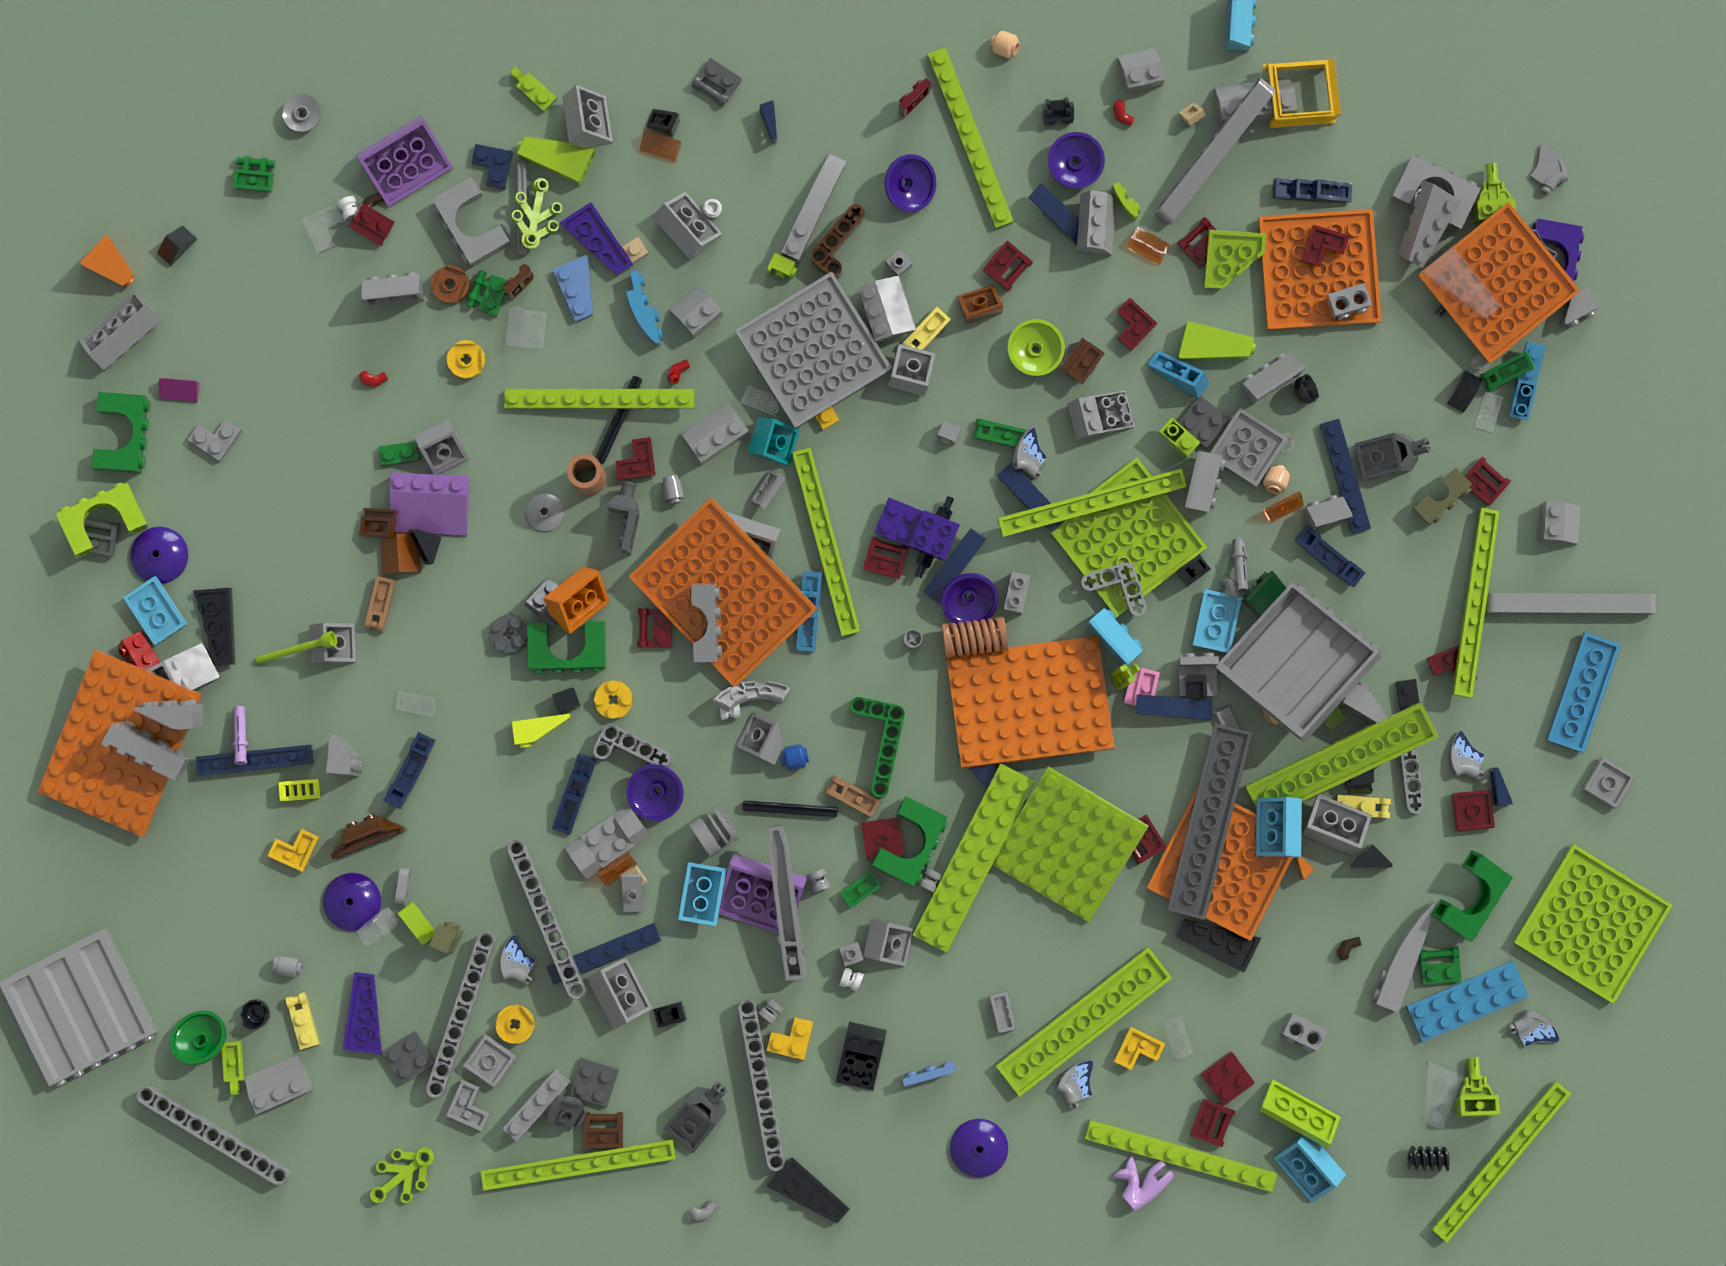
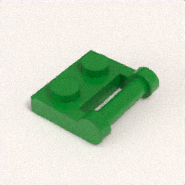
(1441, 971)

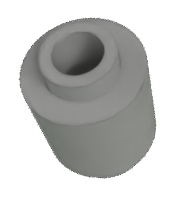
(672, 489)
(287, 966)

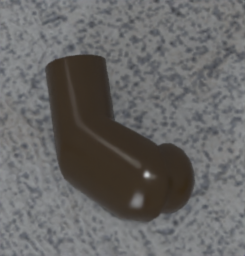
(373, 199)
(1346, 946)

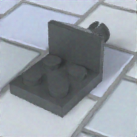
(1389, 454)
(627, 505)
(697, 1116)

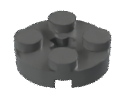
(517, 640)
(562, 1105)

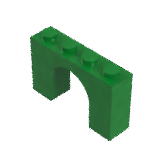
(130, 457)
(591, 657)
(930, 824)
(1492, 885)

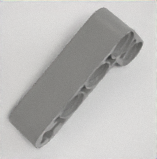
(634, 749)

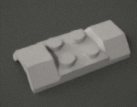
(607, 841)

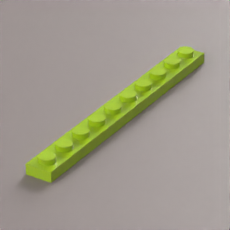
(970, 138)
(599, 399)
(1092, 502)
(826, 542)
(1475, 603)
(1181, 1155)
(1501, 1161)
(578, 1164)

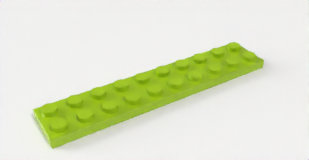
(1348, 757)
(973, 857)
(1083, 1021)

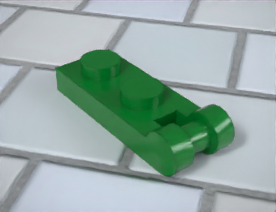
(1508, 371)
(998, 433)

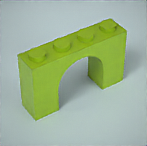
(119, 499)

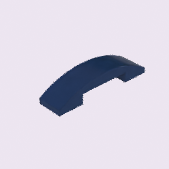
(1329, 557)
(410, 771)

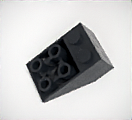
(861, 1056)

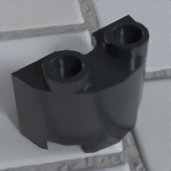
(1361, 784)

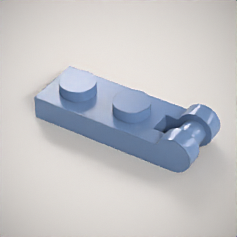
(929, 1073)

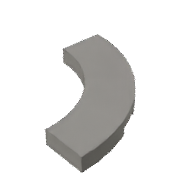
(751, 690)

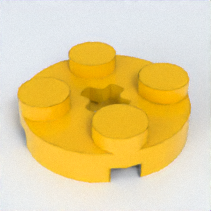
(458, 352)
(614, 710)
(504, 1022)

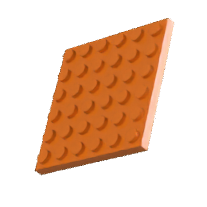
(1516, 273)
(1297, 290)
(1242, 881)

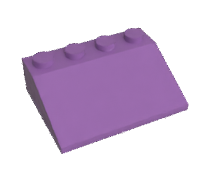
(404, 161)
(430, 503)
(750, 893)

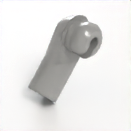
(1230, 585)
(703, 1214)

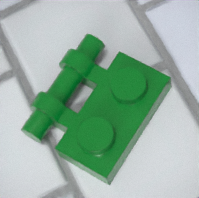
(254, 180)
(493, 296)

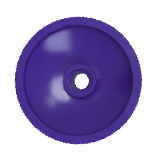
(1080, 148)
(919, 180)
(172, 556)
(977, 606)
(646, 800)
(365, 901)
(979, 1133)

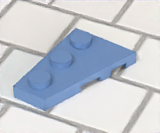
(575, 285)

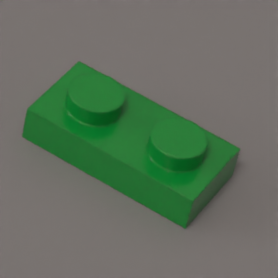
(399, 453)
(861, 889)

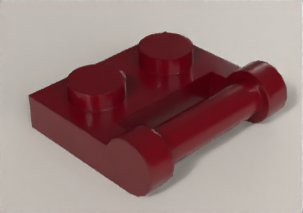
(1199, 251)
(1002, 262)
(1481, 486)
(884, 564)
(661, 629)
(1151, 842)
(1206, 1120)

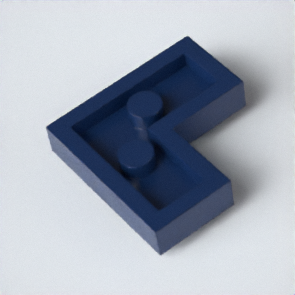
(498, 161)

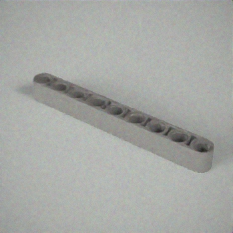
(1215, 151)
(1570, 603)
(540, 912)
(454, 1022)
(761, 1094)
(203, 1134)

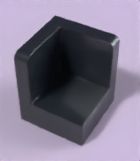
(1196, 686)
(566, 700)

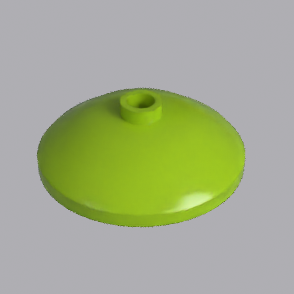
(1036, 334)

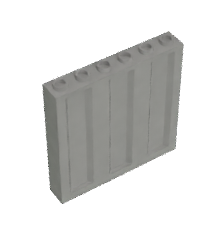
(1298, 661)
(78, 1008)

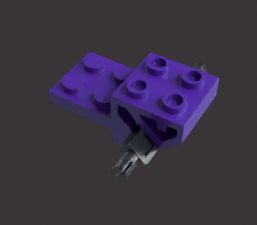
(919, 530)

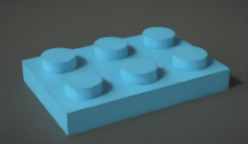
(155, 610)
(1216, 621)

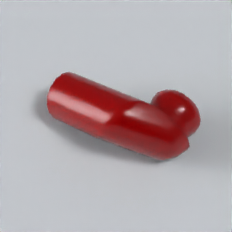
(1120, 114)
(675, 371)
(372, 381)

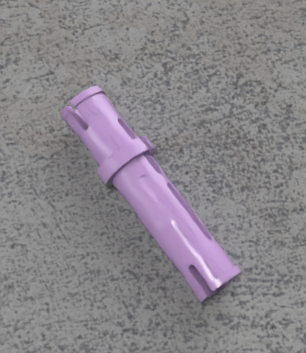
(240, 743)

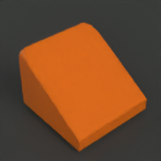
(1303, 867)

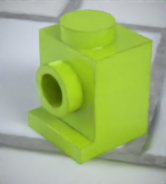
(782, 267)

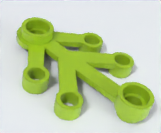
(534, 215)
(405, 1173)

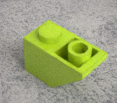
(1179, 438)

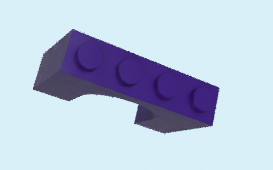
(1566, 238)

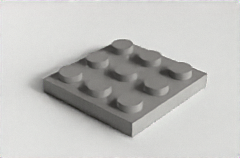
(1249, 446)

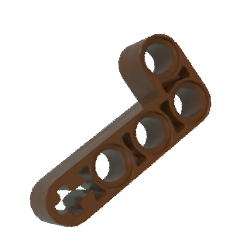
(839, 237)

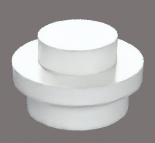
(712, 208)

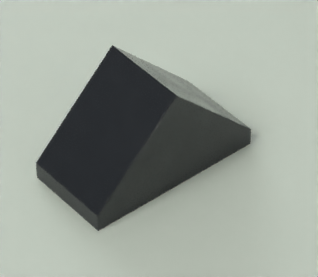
(663, 121)
(176, 244)
(1464, 391)
(426, 544)
(1193, 570)
(1371, 858)
(670, 1014)

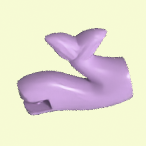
(1151, 1187)

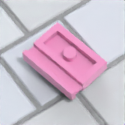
(1145, 684)

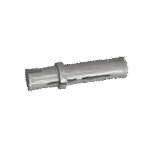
(1239, 558)

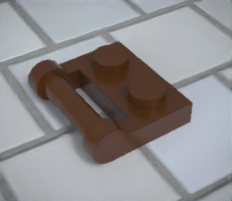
(516, 285)
(603, 1136)

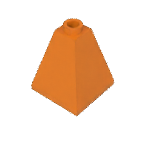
(108, 262)

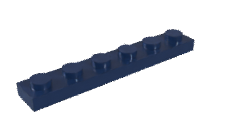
(1345, 474)
(255, 760)
(609, 951)

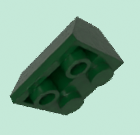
(1264, 594)

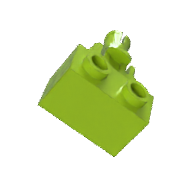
(1492, 195)
(1476, 1095)

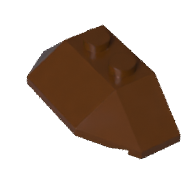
(365, 834)

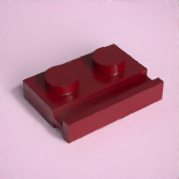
(371, 224)

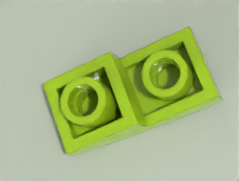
(1128, 206)
(417, 923)

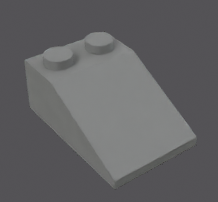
(1362, 705)

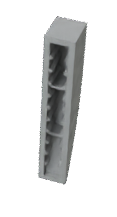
(813, 209)
(1402, 963)

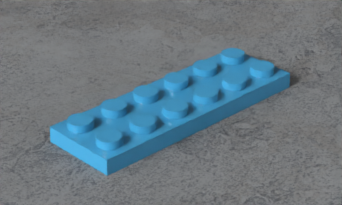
(1583, 692)
(1467, 1001)

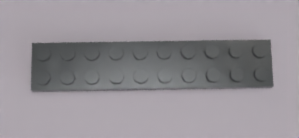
(1209, 821)

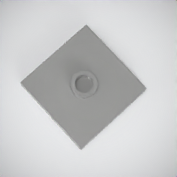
(1608, 782)
(489, 1061)

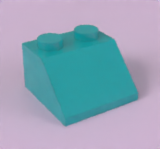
(773, 440)

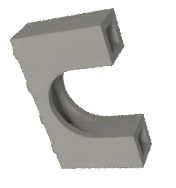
(1419, 169)
(450, 205)

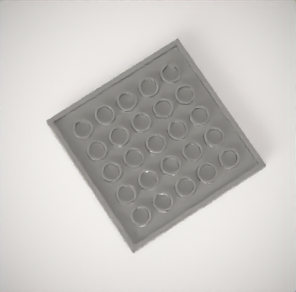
(813, 350)

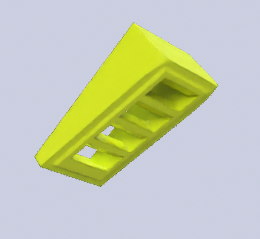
(282, 790)

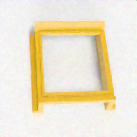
(1306, 118)

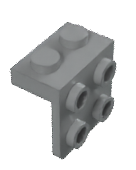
(1198, 665)

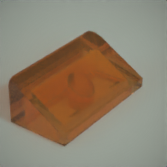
(660, 145)
(1148, 245)
(1284, 507)
(614, 870)

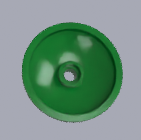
(192, 1032)

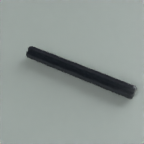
(615, 425)
(785, 808)

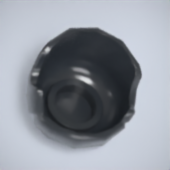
(1305, 389)
(255, 1014)

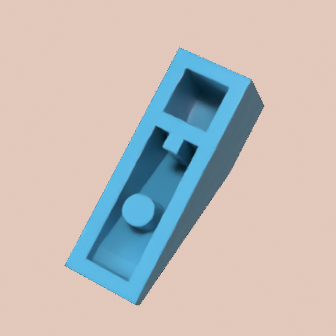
(1179, 374)

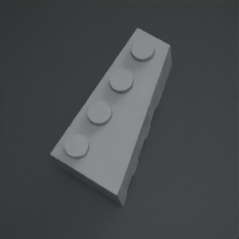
(1427, 223)
(146, 749)

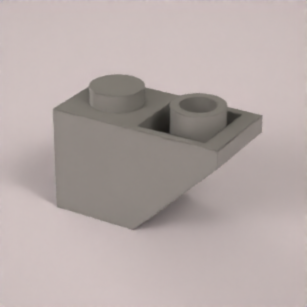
(1579, 306)

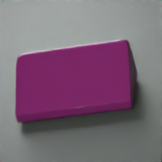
(178, 389)

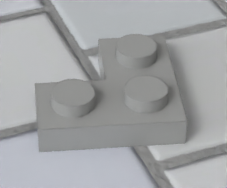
(218, 443)
(463, 1108)

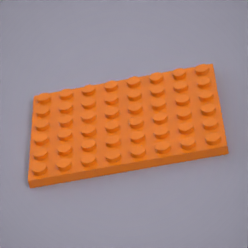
(755, 599)
(1030, 702)
(97, 776)

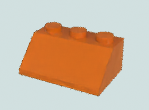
(577, 599)

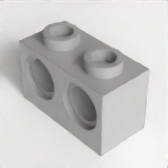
(1346, 296)
(1016, 593)
(1305, 1029)

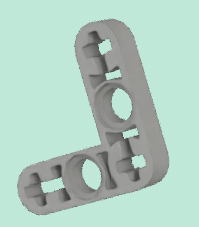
(1118, 578)

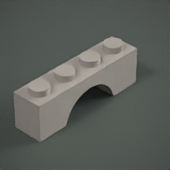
(705, 597)
(536, 1105)

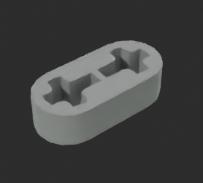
(402, 886)

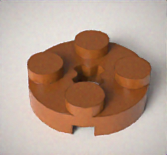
(446, 274)

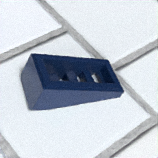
(768, 114)
(1500, 792)

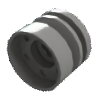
(714, 831)

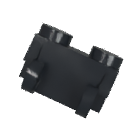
(1058, 111)

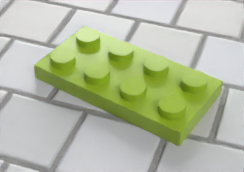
(1300, 1114)

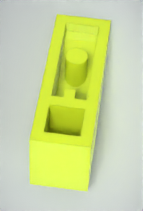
(535, 729)

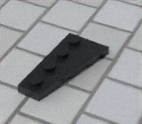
(217, 616)
(1219, 943)
(805, 1189)

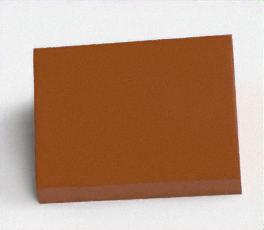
(980, 304)
(399, 555)

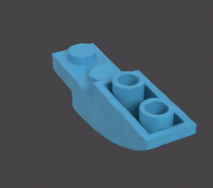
(644, 315)
(1526, 385)

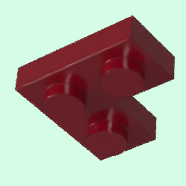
(1321, 240)
(1139, 324)
(641, 465)
(1444, 661)

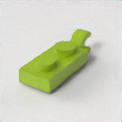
(533, 89)
(1124, 676)
(233, 1065)

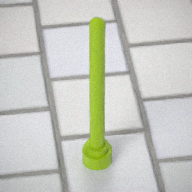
(326, 640)

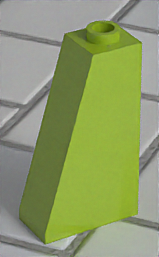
(557, 157)
(1211, 343)

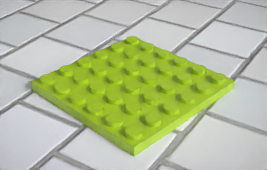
(1142, 533)
(1069, 844)
(1592, 923)

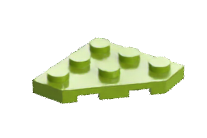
(1230, 255)

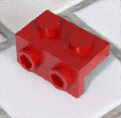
(138, 651)

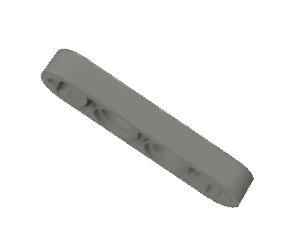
(1415, 776)

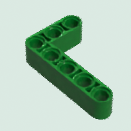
(886, 741)

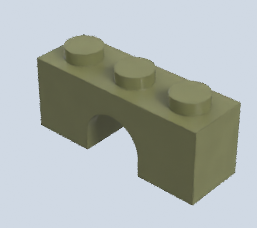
(1432, 509)
(446, 937)

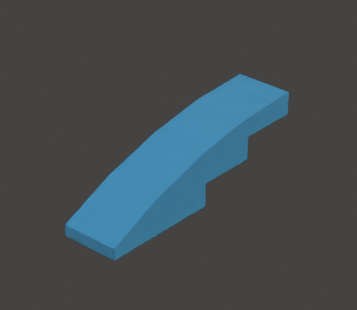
(808, 630)

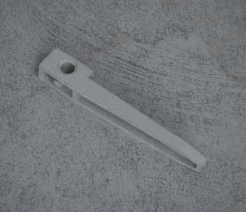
(786, 905)

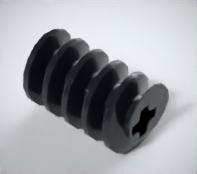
(1428, 1157)

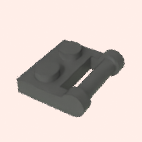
(720, 77)
(103, 544)

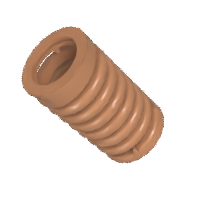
(583, 461)
(967, 634)

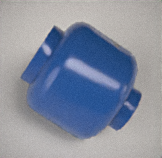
(794, 757)

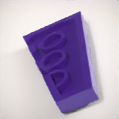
(595, 235)
(362, 1024)

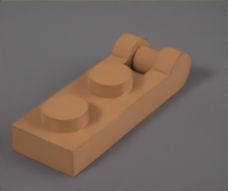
(380, 603)
(853, 796)

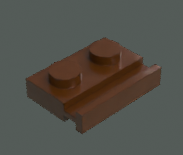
(1082, 361)
(378, 523)

